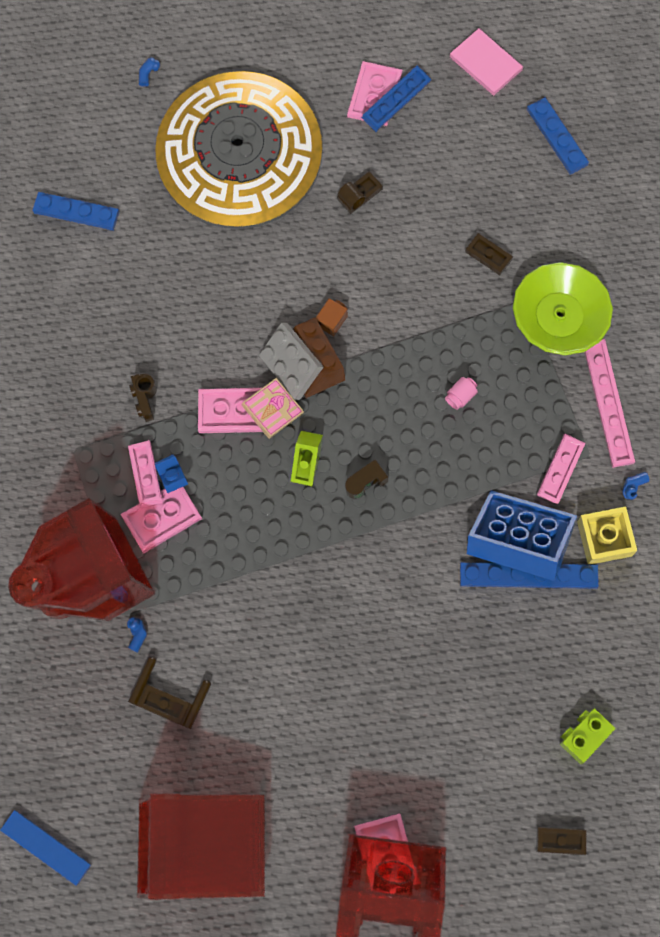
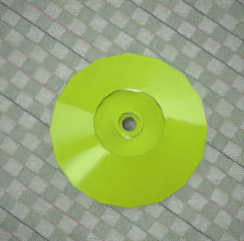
(564, 290)

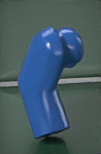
(145, 69)
(631, 485)
(139, 633)

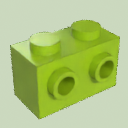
(587, 735)

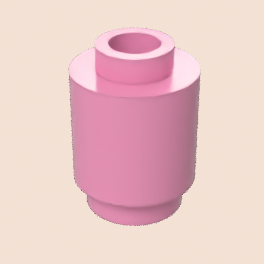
(461, 392)

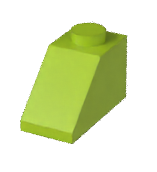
(306, 458)

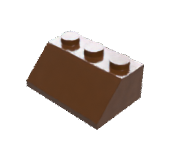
(318, 344)

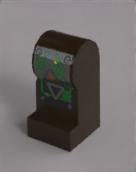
(364, 479)

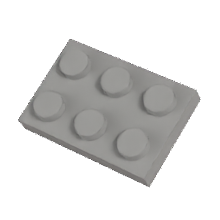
(291, 361)

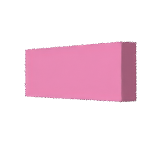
(560, 469)
(145, 474)

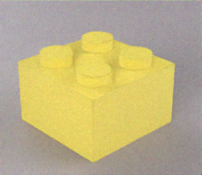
(607, 535)

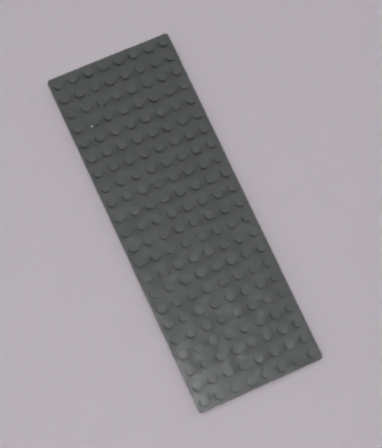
(382, 412)

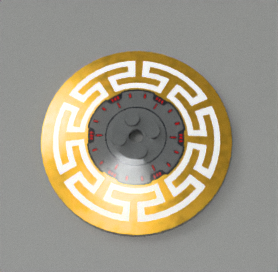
(244, 182)

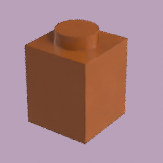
(332, 316)

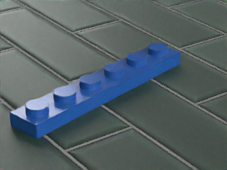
(502, 576)

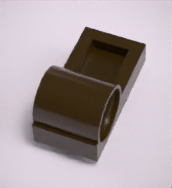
(356, 194)
(143, 408)

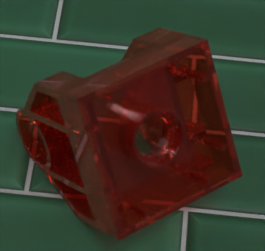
(80, 567)
(392, 885)

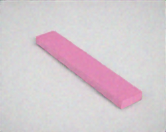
(609, 405)

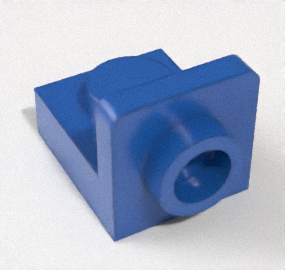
(171, 473)

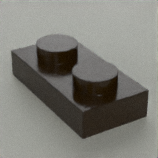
(489, 254)
(561, 841)

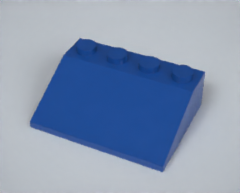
(521, 535)

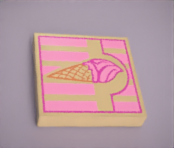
(272, 408)

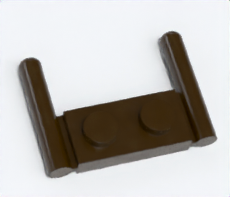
(164, 703)

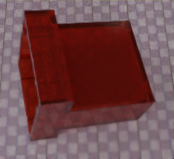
(201, 846)

